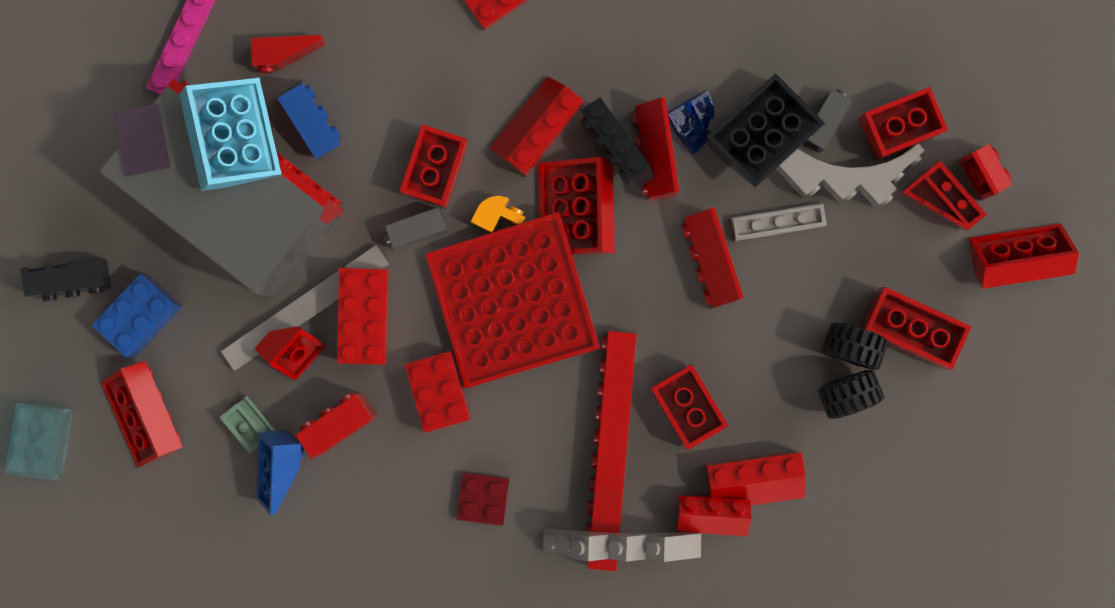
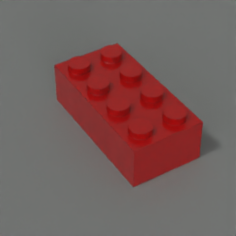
(363, 316)
(916, 328)

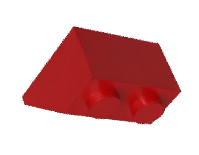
(985, 172)

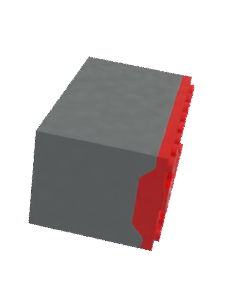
(249, 229)

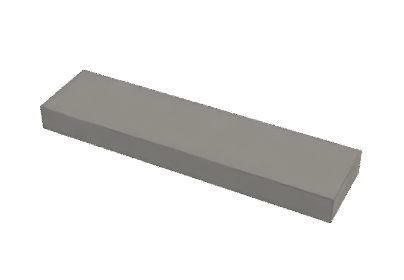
(778, 222)

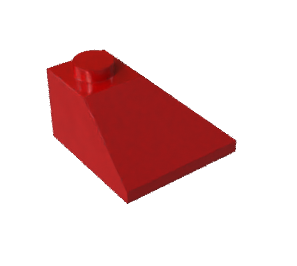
(290, 350)

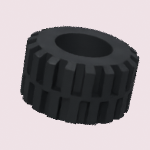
(855, 345)
(851, 394)

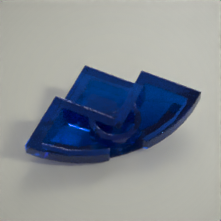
(692, 119)

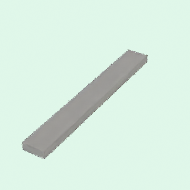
(298, 311)

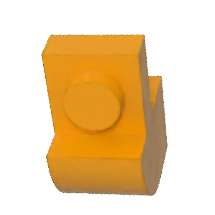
(492, 210)

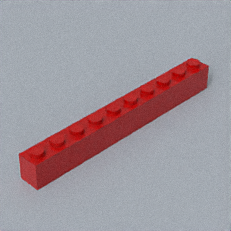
(611, 438)

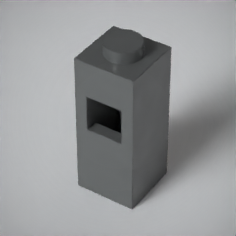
(832, 113)
(415, 229)

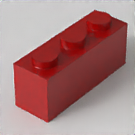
(713, 515)

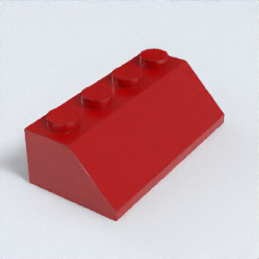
(537, 125)
(657, 148)
(1023, 255)
(712, 258)
(141, 413)
(758, 478)

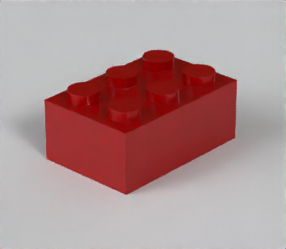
(903, 123)
(434, 166)
(438, 391)
(689, 406)
(335, 424)

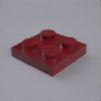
(483, 499)

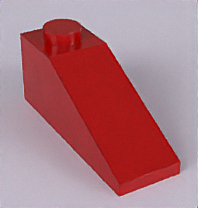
(279, 52)

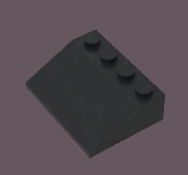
(764, 131)

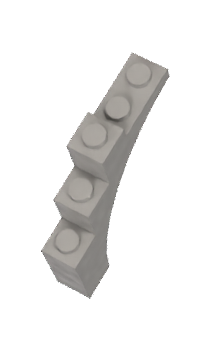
(873, 182)
(622, 546)

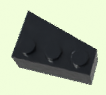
(66, 279)

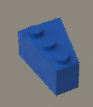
(309, 119)

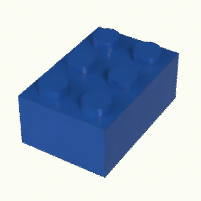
(137, 316)

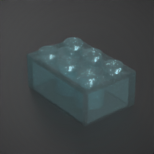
(38, 441)

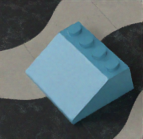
(229, 133)

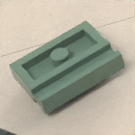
(245, 423)

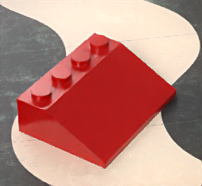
(585, 199)

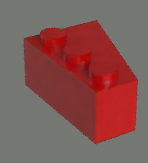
(945, 196)

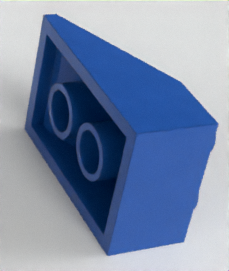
(277, 466)

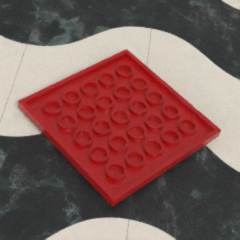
(512, 300)

